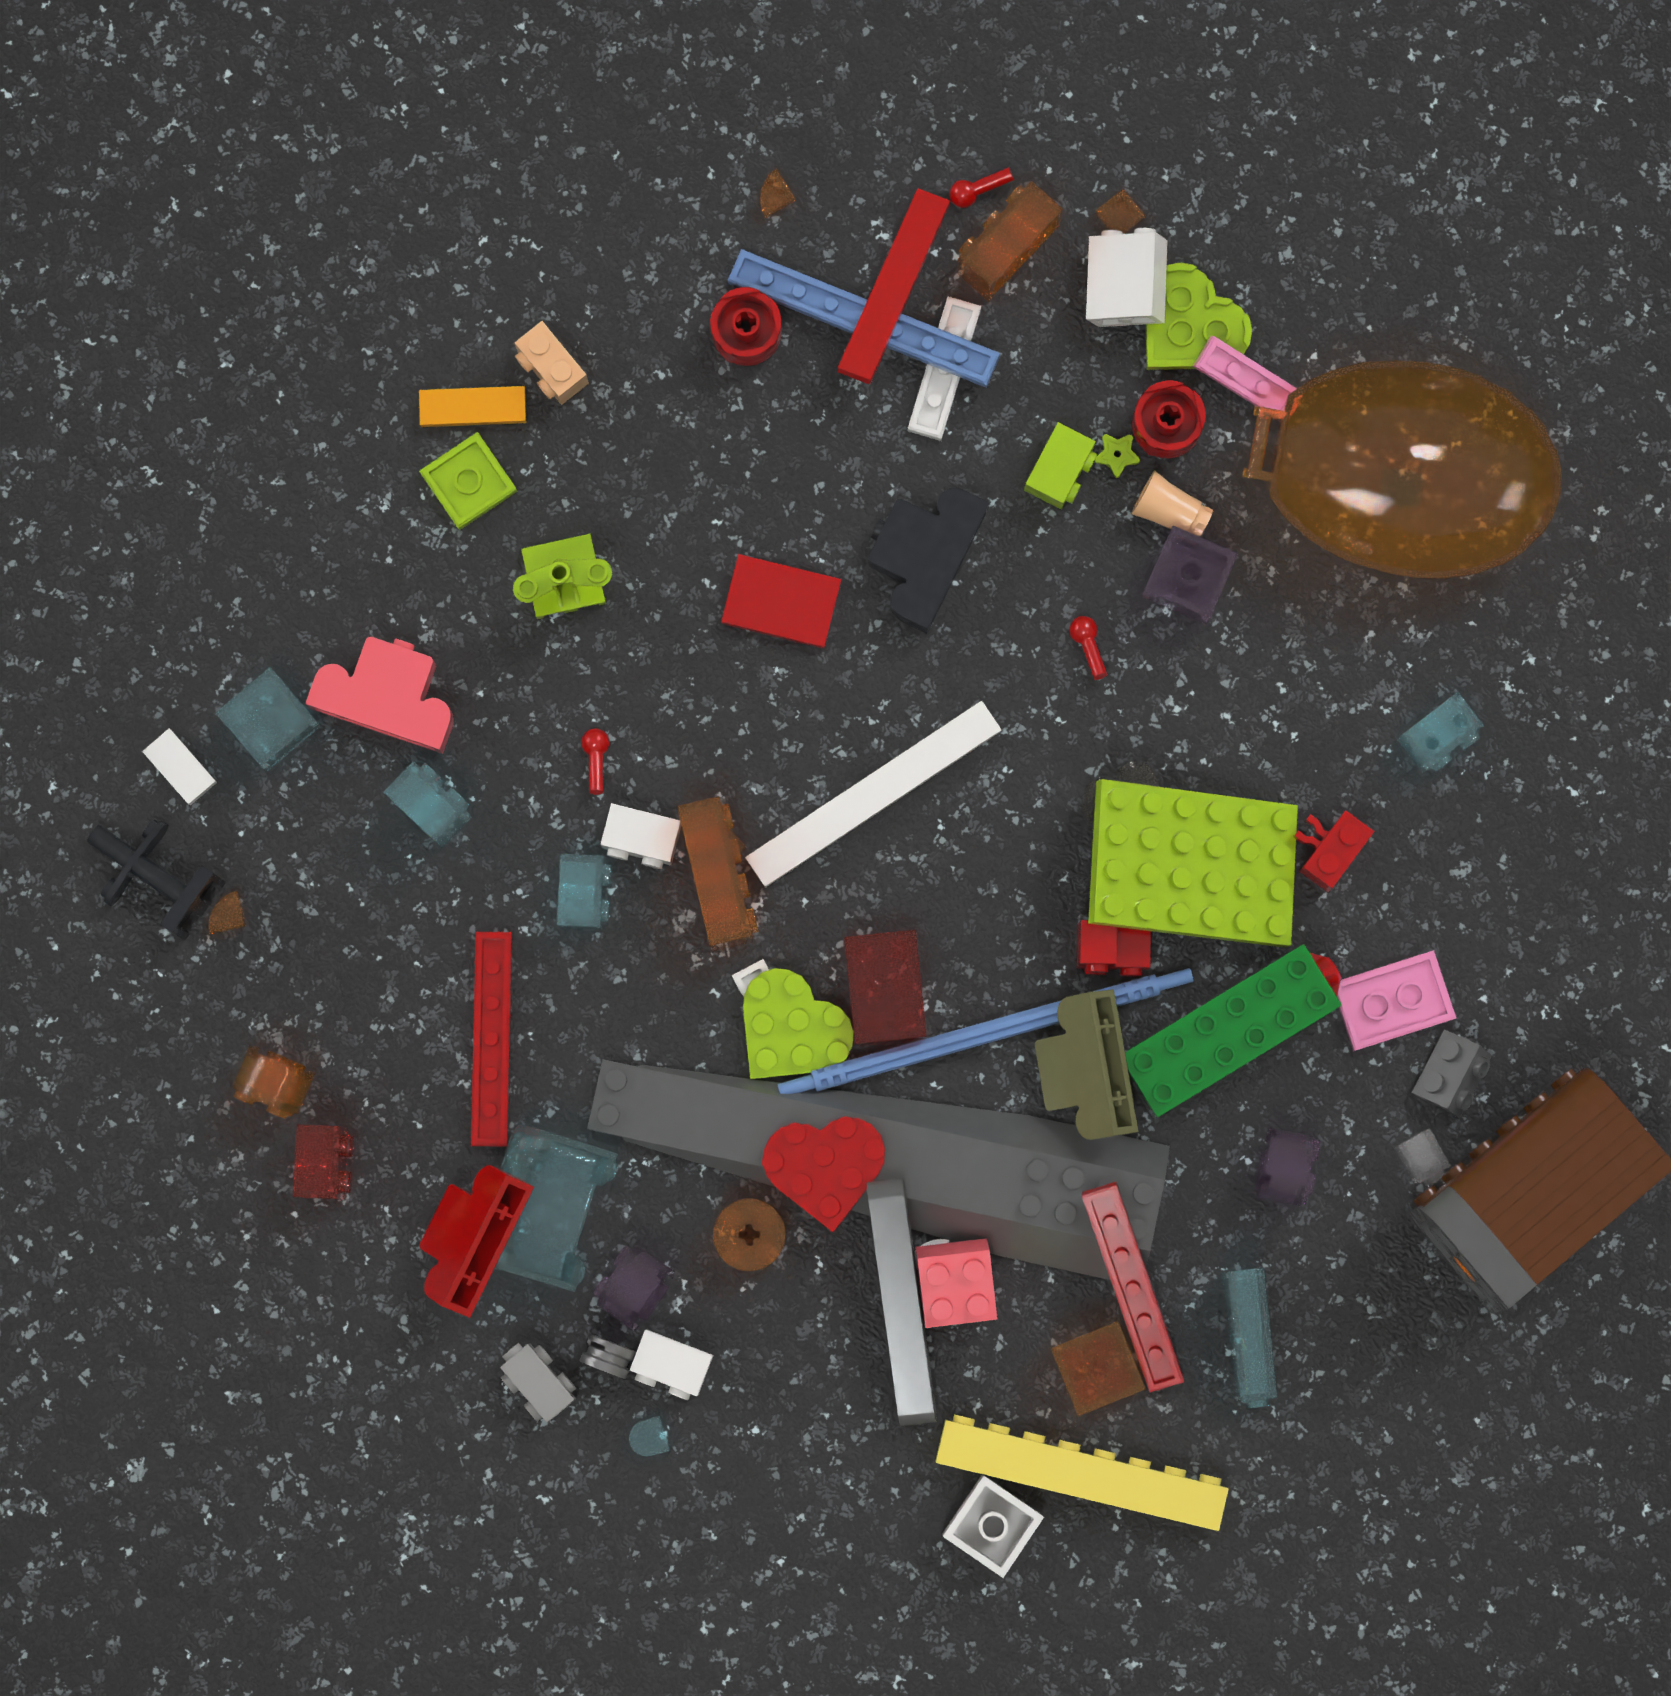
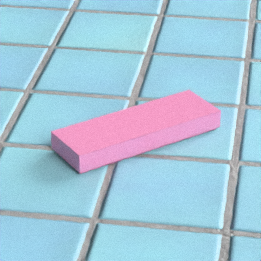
(1242, 375)

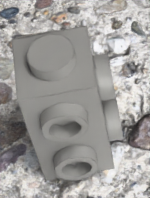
(530, 1373)

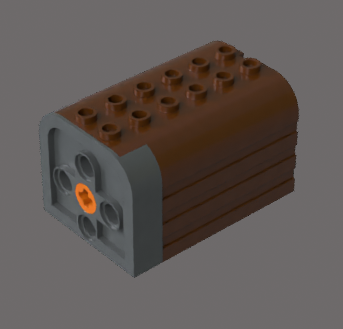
(1540, 1188)

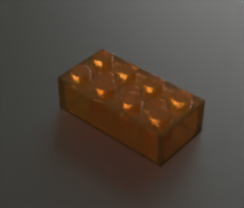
(715, 873)

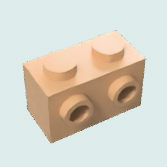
(551, 362)

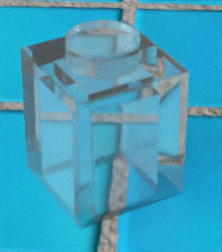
(1423, 1158)

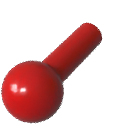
(964, 193)
(1083, 631)
(595, 744)

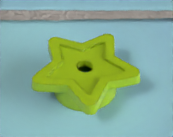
(1115, 463)

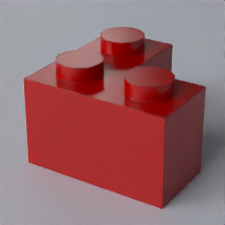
(1112, 948)

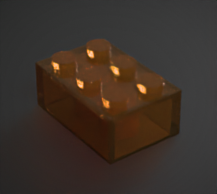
(1008, 239)

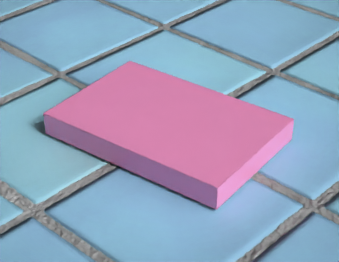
(1394, 1001)

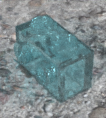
(1441, 733)

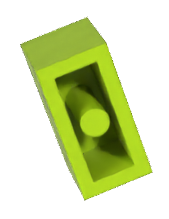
(1060, 466)

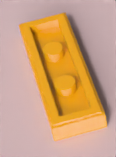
(472, 406)

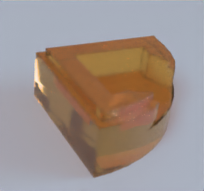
(774, 194)
(227, 914)

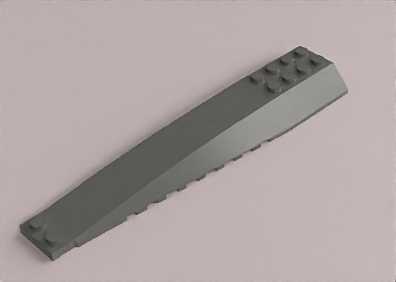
(961, 1166)

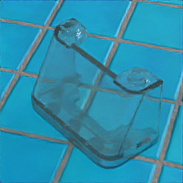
(555, 1213)

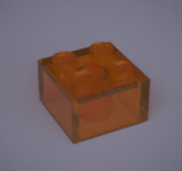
(1097, 1368)

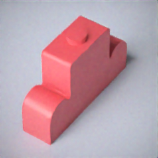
(386, 694)

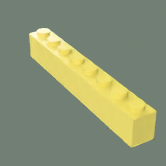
(1082, 1474)

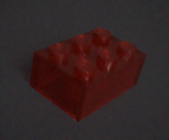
(885, 988)

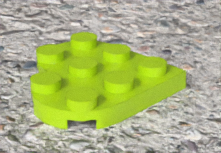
(1191, 318)
(790, 1029)

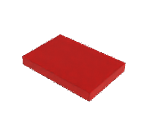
(781, 601)

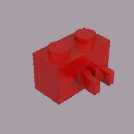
(1336, 849)

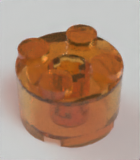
(272, 1081)
(763, 1220)

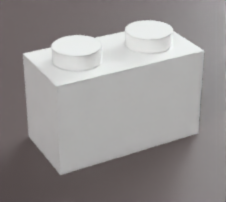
(641, 836)
(671, 1364)

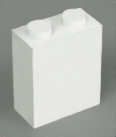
(1126, 278)

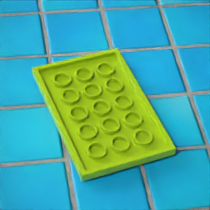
(1193, 863)

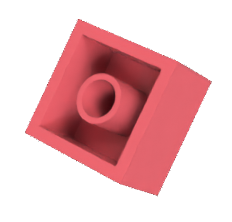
(956, 1283)

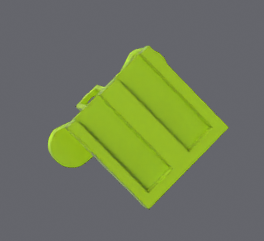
(562, 576)

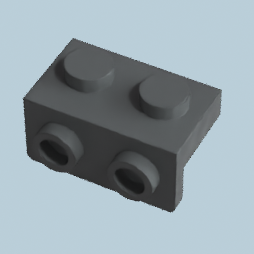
(1453, 1073)

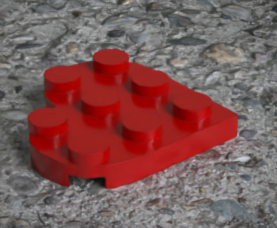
(825, 1167)

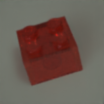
(322, 1162)

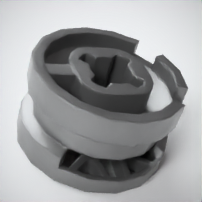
(607, 1356)

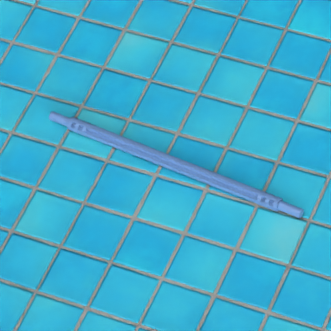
(969, 1037)

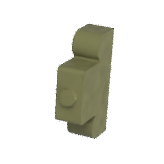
(1088, 1066)

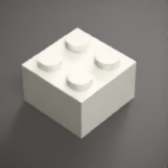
(992, 1526)

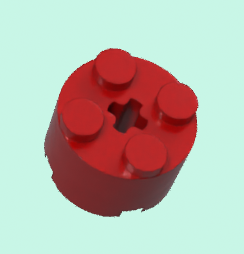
(727, 332)
(1180, 403)

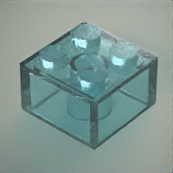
(268, 719)
(427, 804)

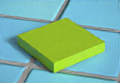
(468, 481)

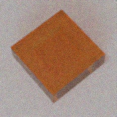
(1120, 213)

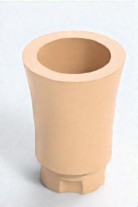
(1171, 506)

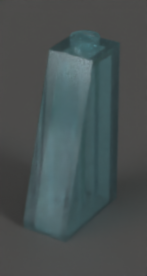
(1250, 1336)

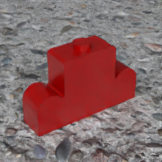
(470, 1236)

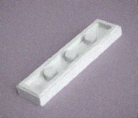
(939, 386)

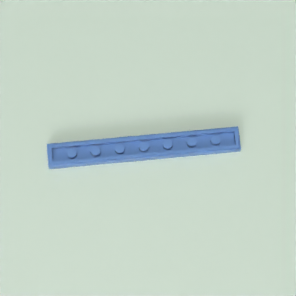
(844, 310)

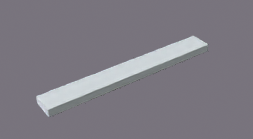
(873, 794)

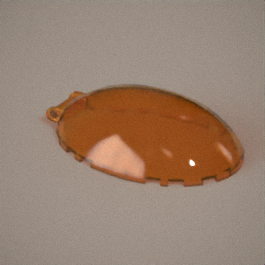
(1410, 468)

